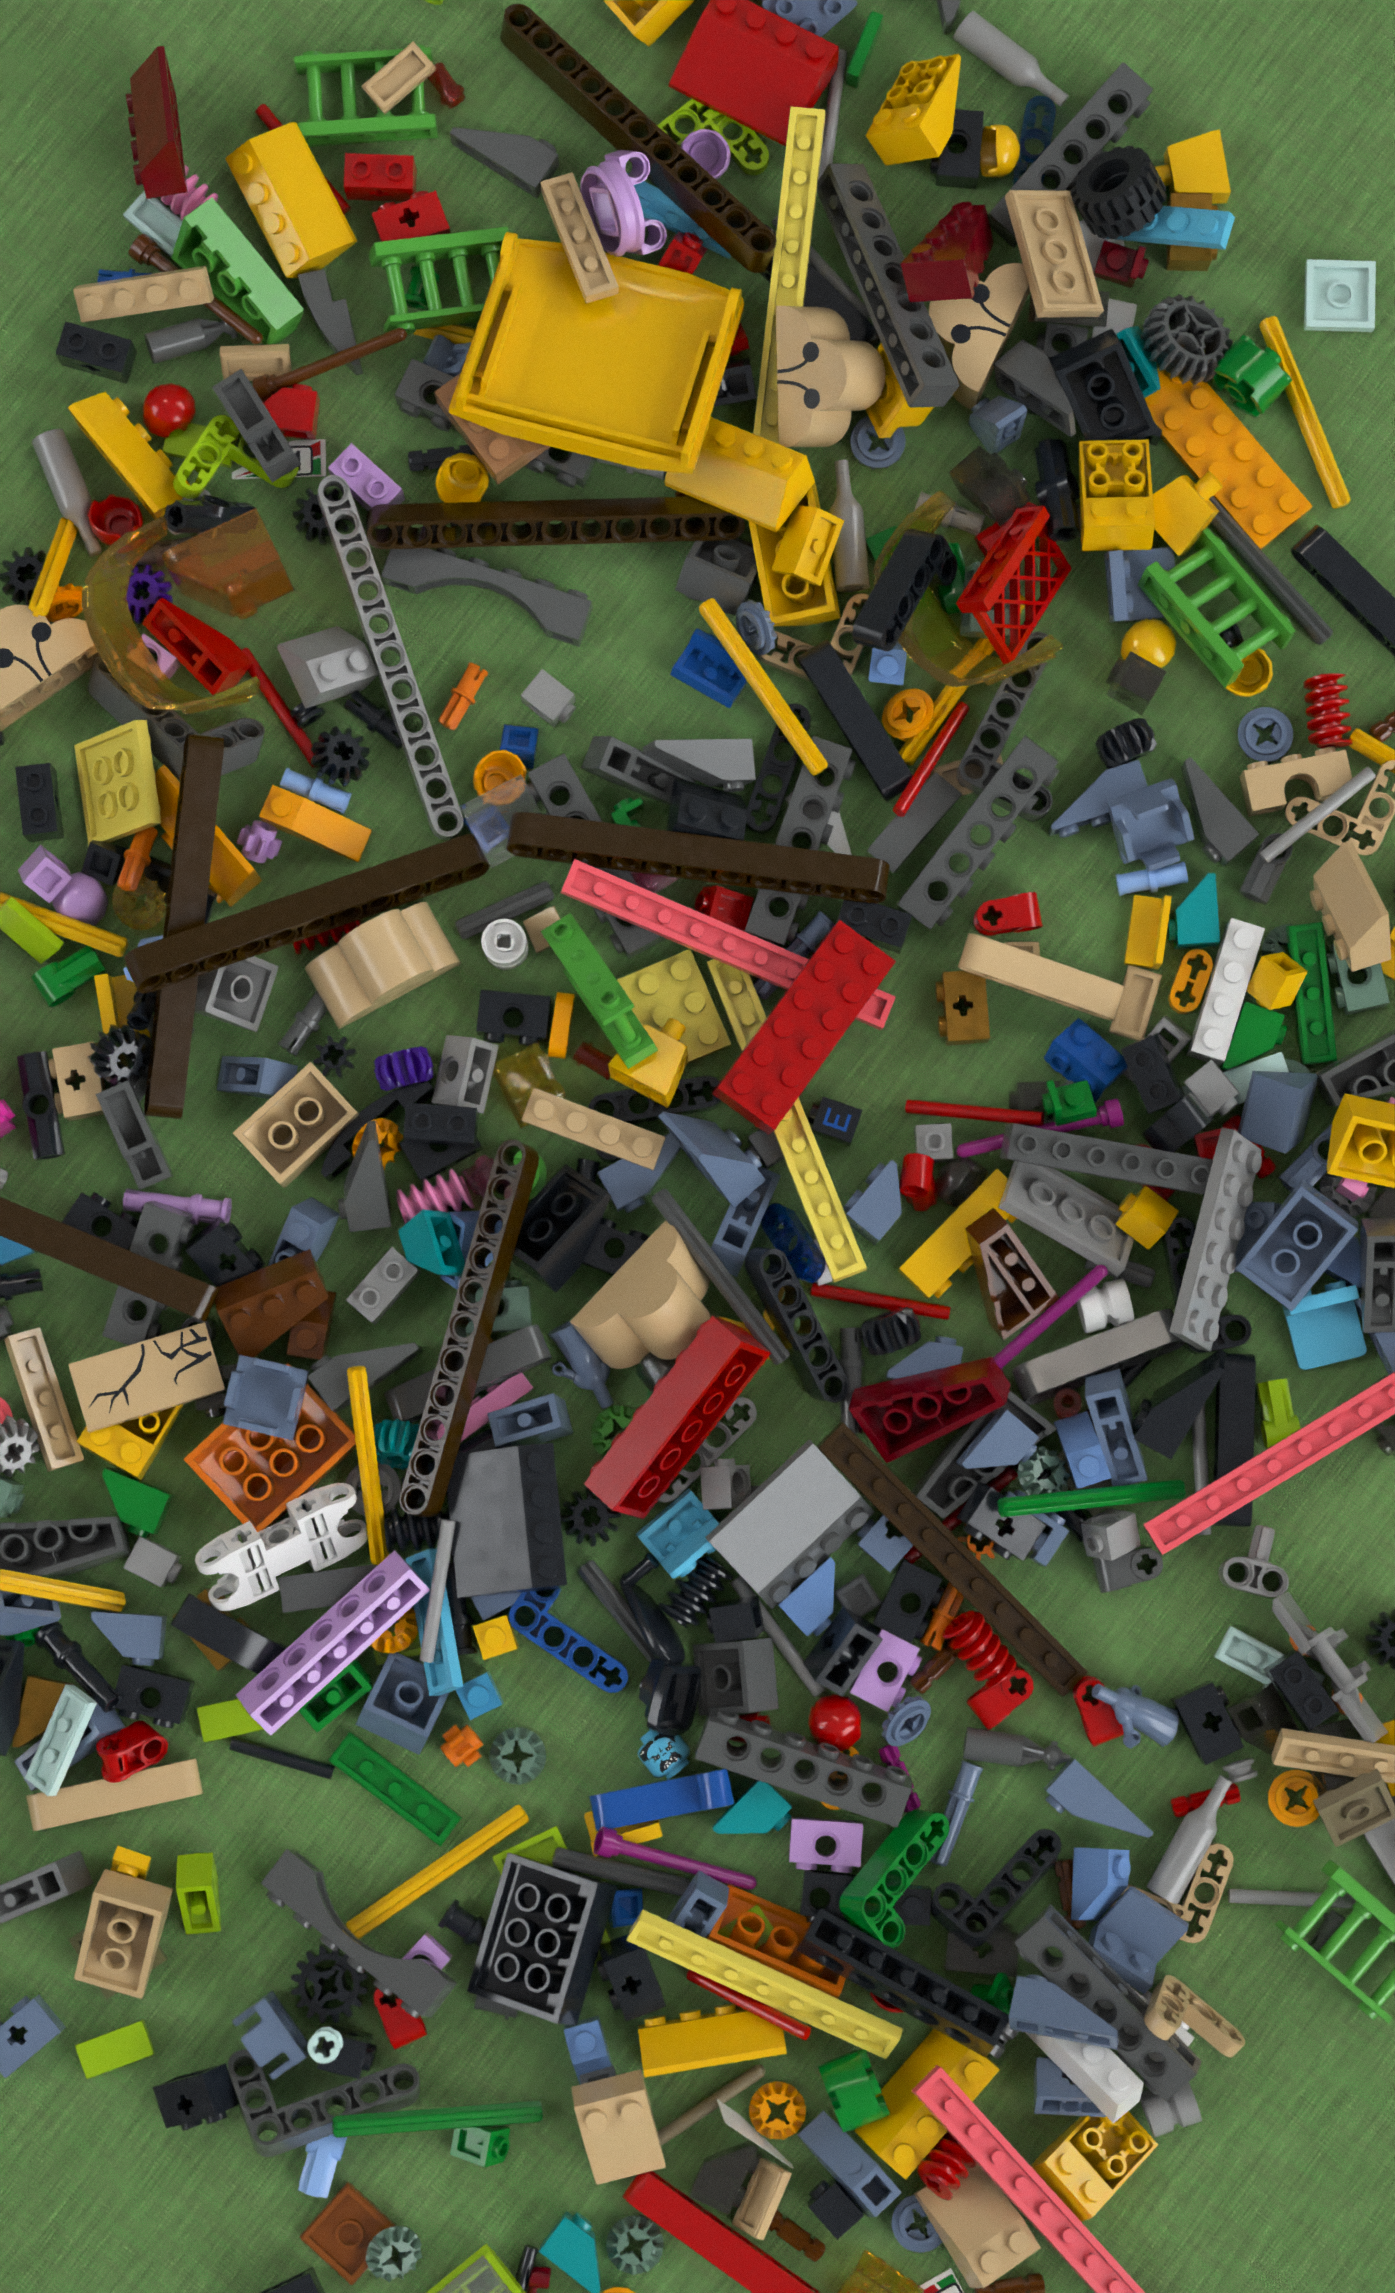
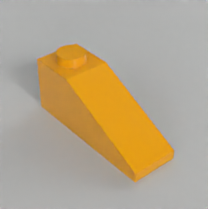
(314, 823)

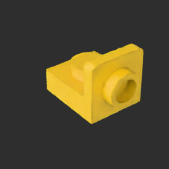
(130, 1863)

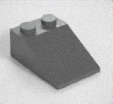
(331, 1377)

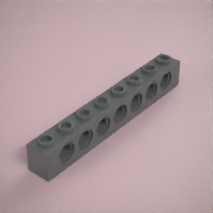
(875, 265)

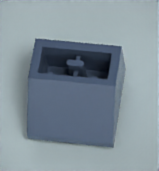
(879, 1206)

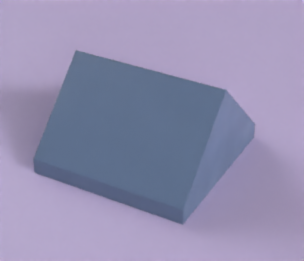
(1277, 1108)

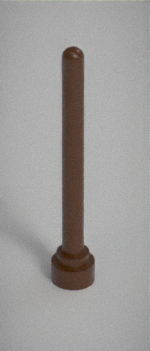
(145, 251)
(268, 385)

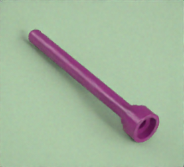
(1108, 1114)
(1050, 1315)
(610, 1843)

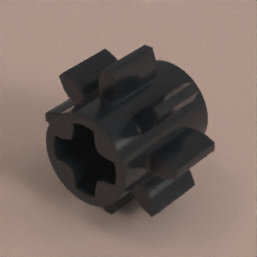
(343, 1060)

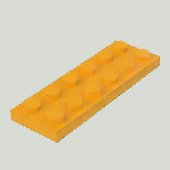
(1213, 439)

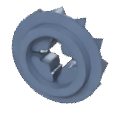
(879, 457)
(753, 618)
(1281, 734)
(914, 1713)
(913, 2238)

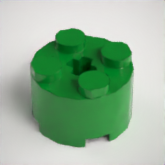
(1251, 376)
(853, 2090)

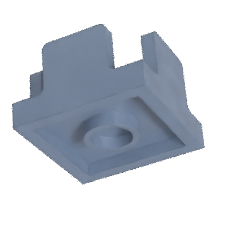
(1150, 824)
(265, 1397)
(273, 2035)

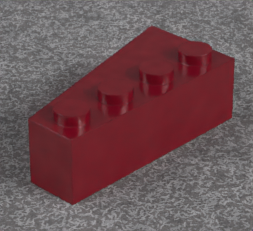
(950, 256)
(927, 1405)

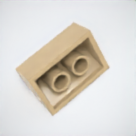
(1352, 909)
(296, 1125)

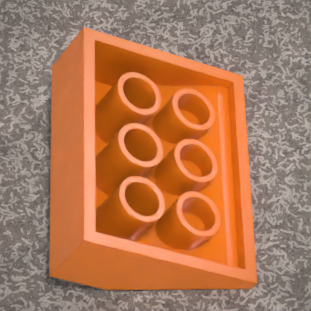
(263, 1472)

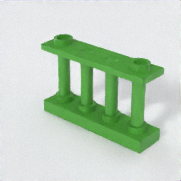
(351, 127)
(424, 252)
(1194, 628)
(599, 990)
(1364, 1908)

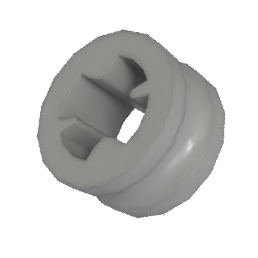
(1240, 1770)

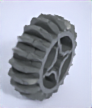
(1191, 332)

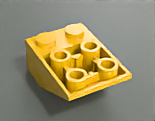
(917, 111)
(1116, 495)
(132, 1443)
(1093, 2161)

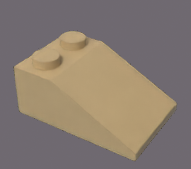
(122, 1933)
(618, 2127)
(979, 2228)

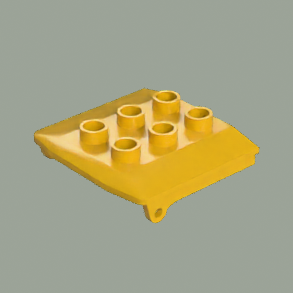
(600, 377)

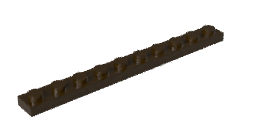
(951, 1559)

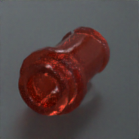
(450, 92)
(593, 1059)
(1067, 1396)

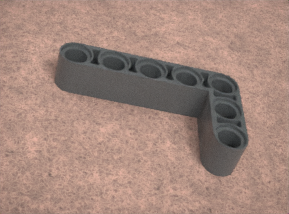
(1001, 729)
(169, 730)
(313, 2107)

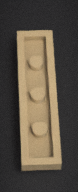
(579, 237)
(143, 294)
(593, 1129)
(43, 1399)
(1333, 1754)

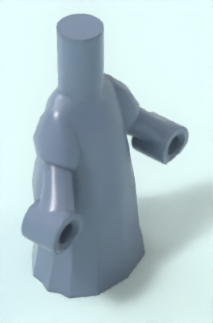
(587, 1368)
(1141, 1713)

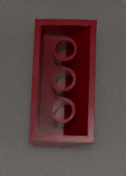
(156, 128)

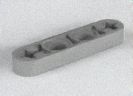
(708, 1453)

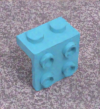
(1326, 1327)
(679, 1534)

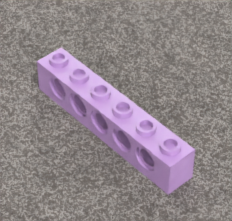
(332, 1642)

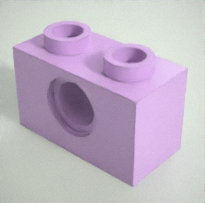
(366, 480)
(881, 1693)
(805, 1833)

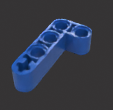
(571, 1642)
(662, 1799)

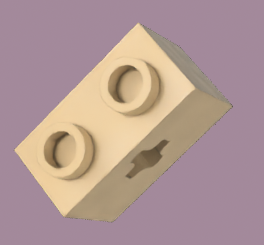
(63, 1066)

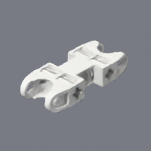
(281, 1546)

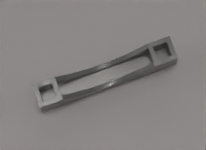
(557, 612)
(304, 1890)

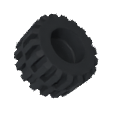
(1118, 192)

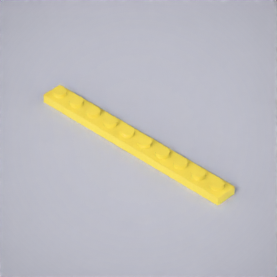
(791, 249)
(794, 1137)

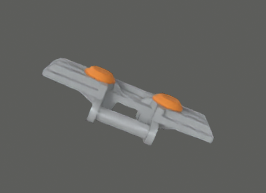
(1344, 1680)

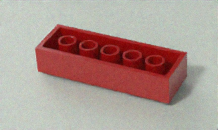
(803, 1027)
(676, 1417)

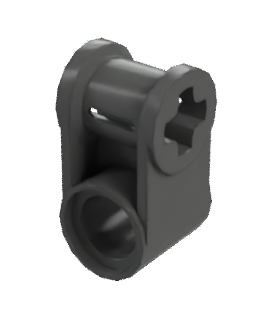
(1124, 1571)

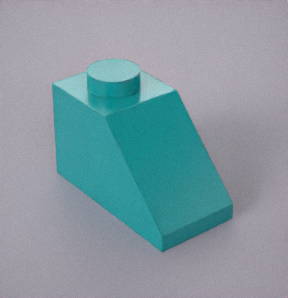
(1143, 369)
(1196, 919)
(433, 1243)
(755, 1811)
(574, 2250)

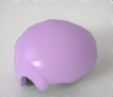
(708, 150)
(82, 899)

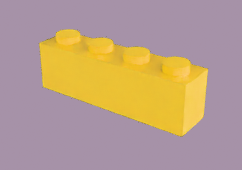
(949, 1246)

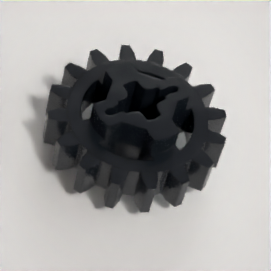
(315, 1973)

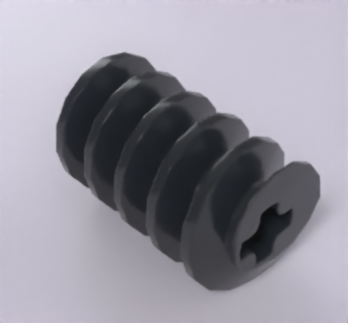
(412, 1529)
(695, 1591)

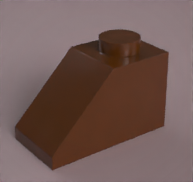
(311, 1334)

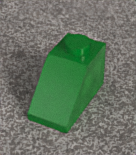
(1253, 1035)
(137, 1502)

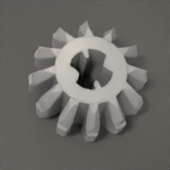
(22, 1443)

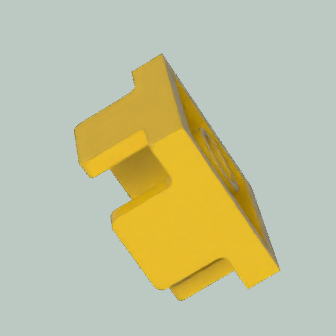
(891, 407)

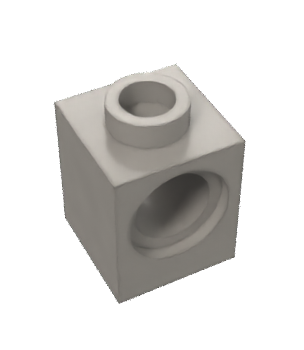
(549, 699)
(1213, 1089)
(934, 1141)
(725, 1484)
(1110, 1534)
(154, 1562)

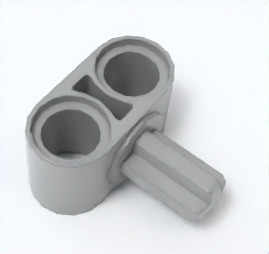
(1256, 1566)

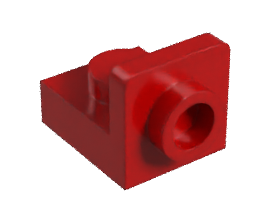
(683, 253)
(724, 905)

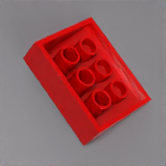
(754, 66)

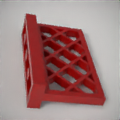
(1003, 566)

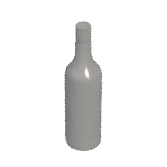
(1005, 56)
(66, 483)
(850, 549)
(1188, 1846)

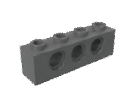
(175, 1225)

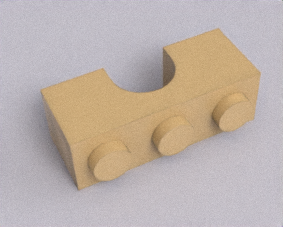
(1265, 783)

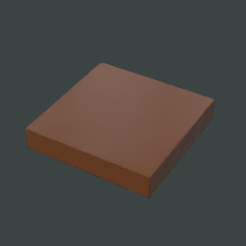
(344, 2232)

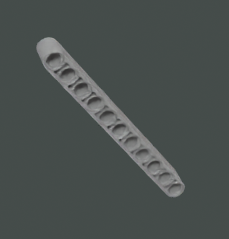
(389, 640)

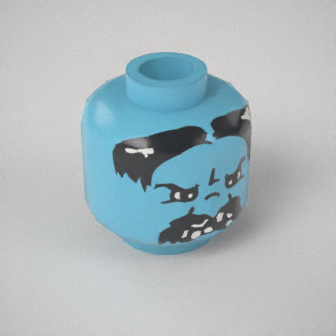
(663, 1754)

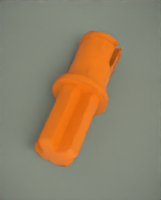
(462, 696)
(137, 859)
(942, 1616)

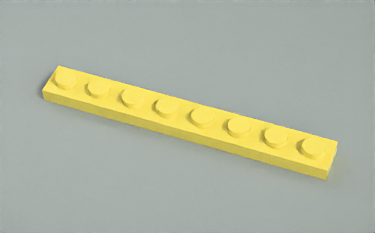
(764, 1984)

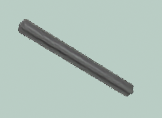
(1270, 575)
(720, 1276)

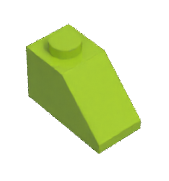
(198, 1893)

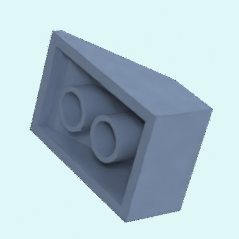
(716, 1155)
(1297, 1245)

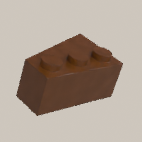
(1007, 1275)
(270, 1301)

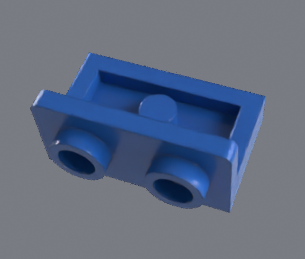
(709, 669)
(1085, 1055)

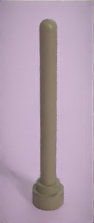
(710, 2103)

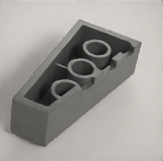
(1361, 1073)
(948, 1484)
(62, 1546)

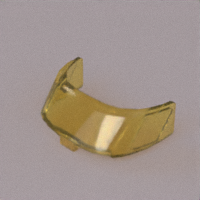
(934, 638)
(120, 641)

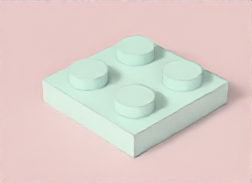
(1339, 295)

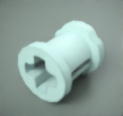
(321, 2055)

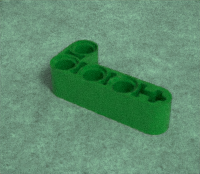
(889, 1872)

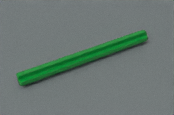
(1091, 1498)
(437, 2119)

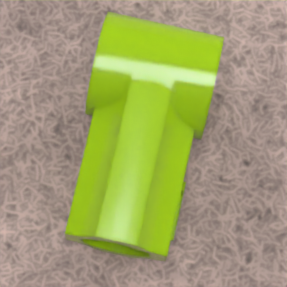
(1276, 1411)

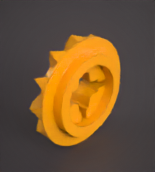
(66, 603)
(896, 711)
(387, 1133)
(405, 1631)
(1278, 1798)
(777, 2093)

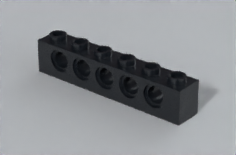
(903, 1983)

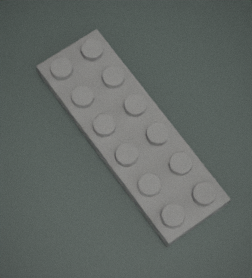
(1216, 1240)

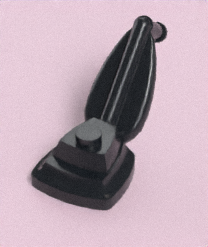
(669, 1685)

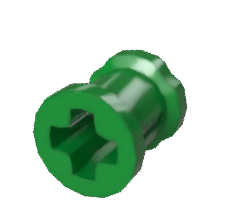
(412, 296)

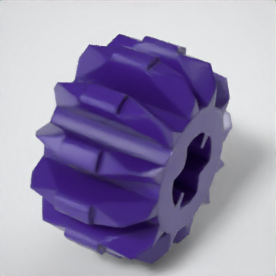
(156, 589)
(403, 1068)

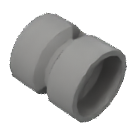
(1163, 2114)

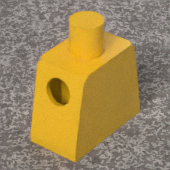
(1197, 167)
(1185, 510)
(660, 1072)

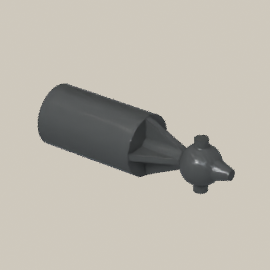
(184, 338)
(1009, 1749)

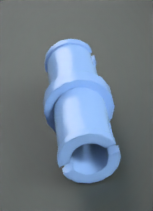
(315, 790)
(1151, 880)

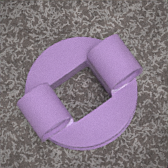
(616, 205)

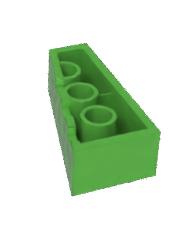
(237, 272)

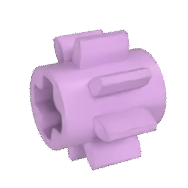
(259, 841)

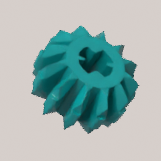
(395, 1442)

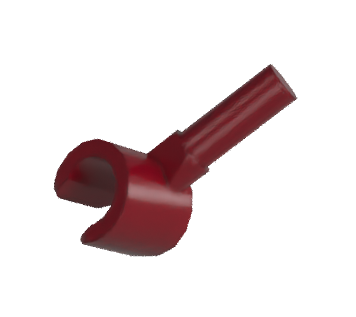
(539, 2279)

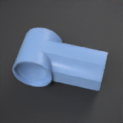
(321, 2165)

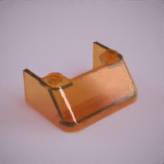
(230, 567)

